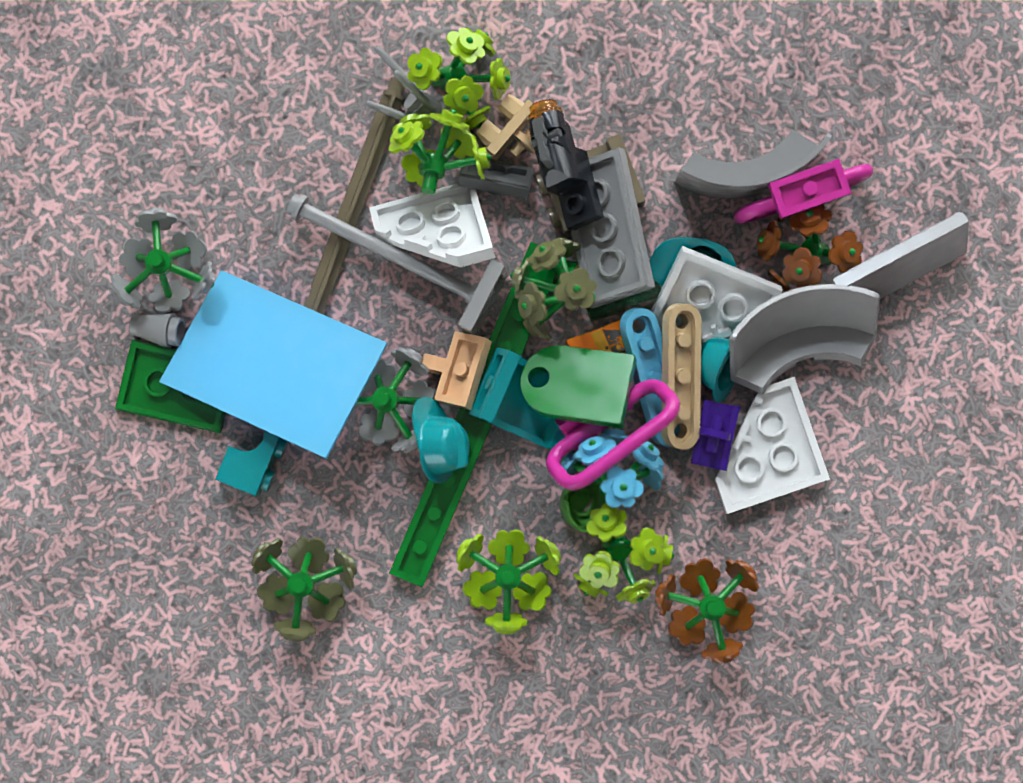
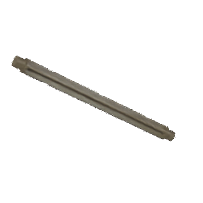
(355, 197)

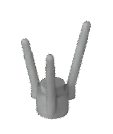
(416, 102)

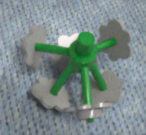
(143, 260)
(385, 399)

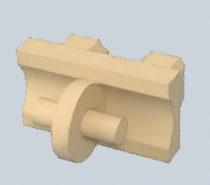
(498, 140)

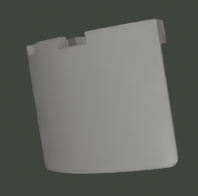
(748, 177)
(801, 325)

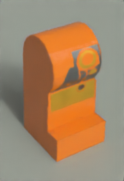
(604, 339)

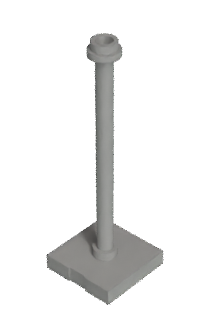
(478, 297)

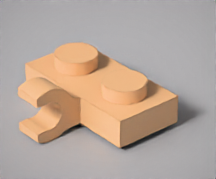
(460, 370)

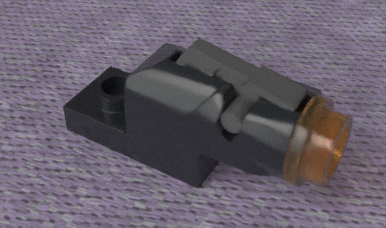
(562, 165)

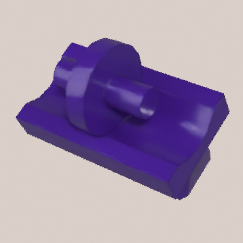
(716, 434)

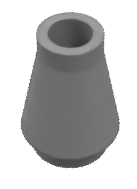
(159, 328)

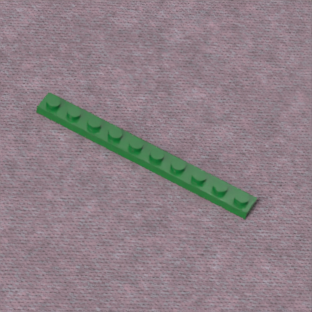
(441, 500)

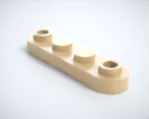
(682, 372)

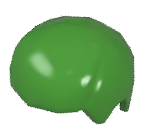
(574, 502)

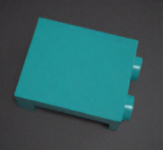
(504, 406)

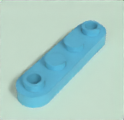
(647, 348)

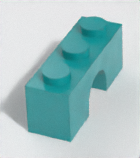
(251, 469)

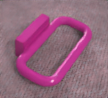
(805, 191)
(576, 433)

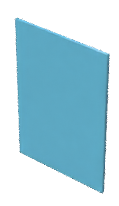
(273, 363)

